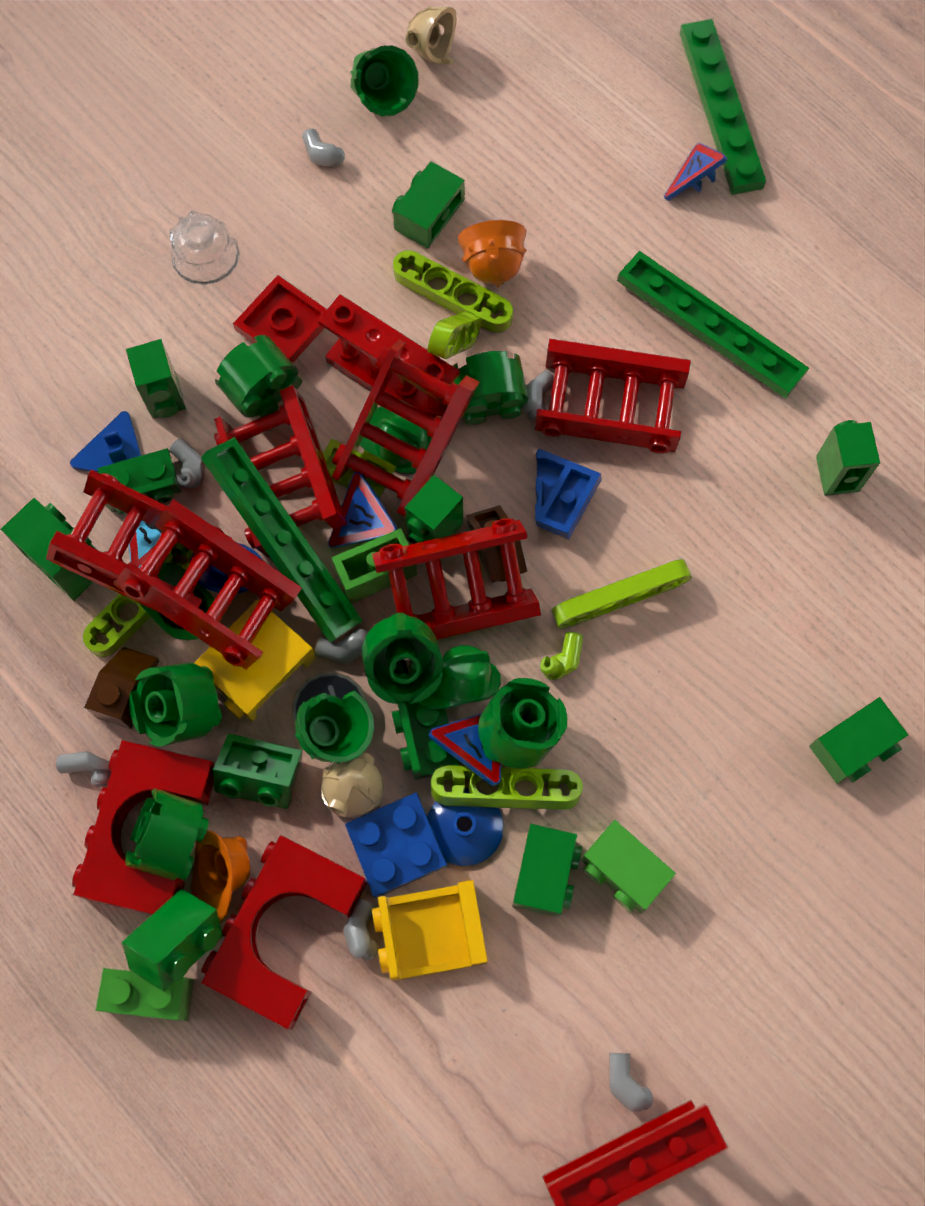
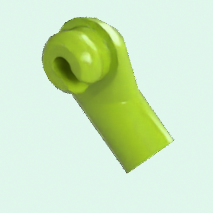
(565, 661)

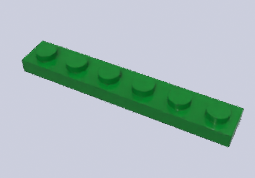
(722, 106)
(712, 324)
(281, 538)

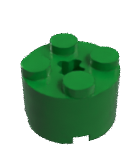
(255, 375)
(500, 387)
(385, 663)
(175, 703)
(522, 724)
(166, 835)

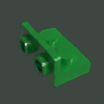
(147, 474)
(421, 753)
(256, 771)

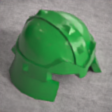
(385, 79)
(334, 728)

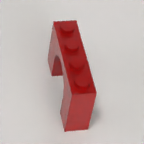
(134, 774)
(237, 966)

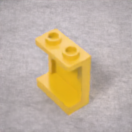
(250, 688)
(430, 931)

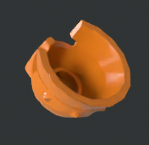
(493, 250)

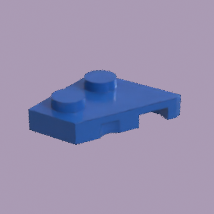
(562, 493)

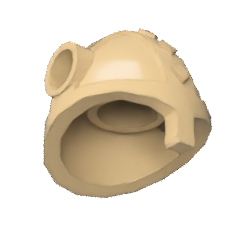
(425, 33)
(352, 787)

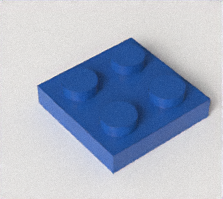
(396, 845)

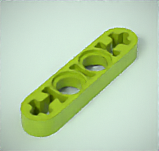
(456, 286)
(454, 335)
(621, 594)
(101, 624)
(506, 795)

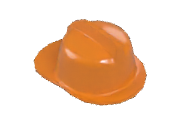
(219, 870)

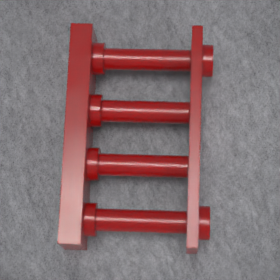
(360, 345)
(620, 364)
(439, 428)
(304, 444)
(228, 556)
(105, 567)
(481, 610)
(637, 1159)

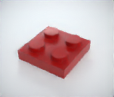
(284, 316)

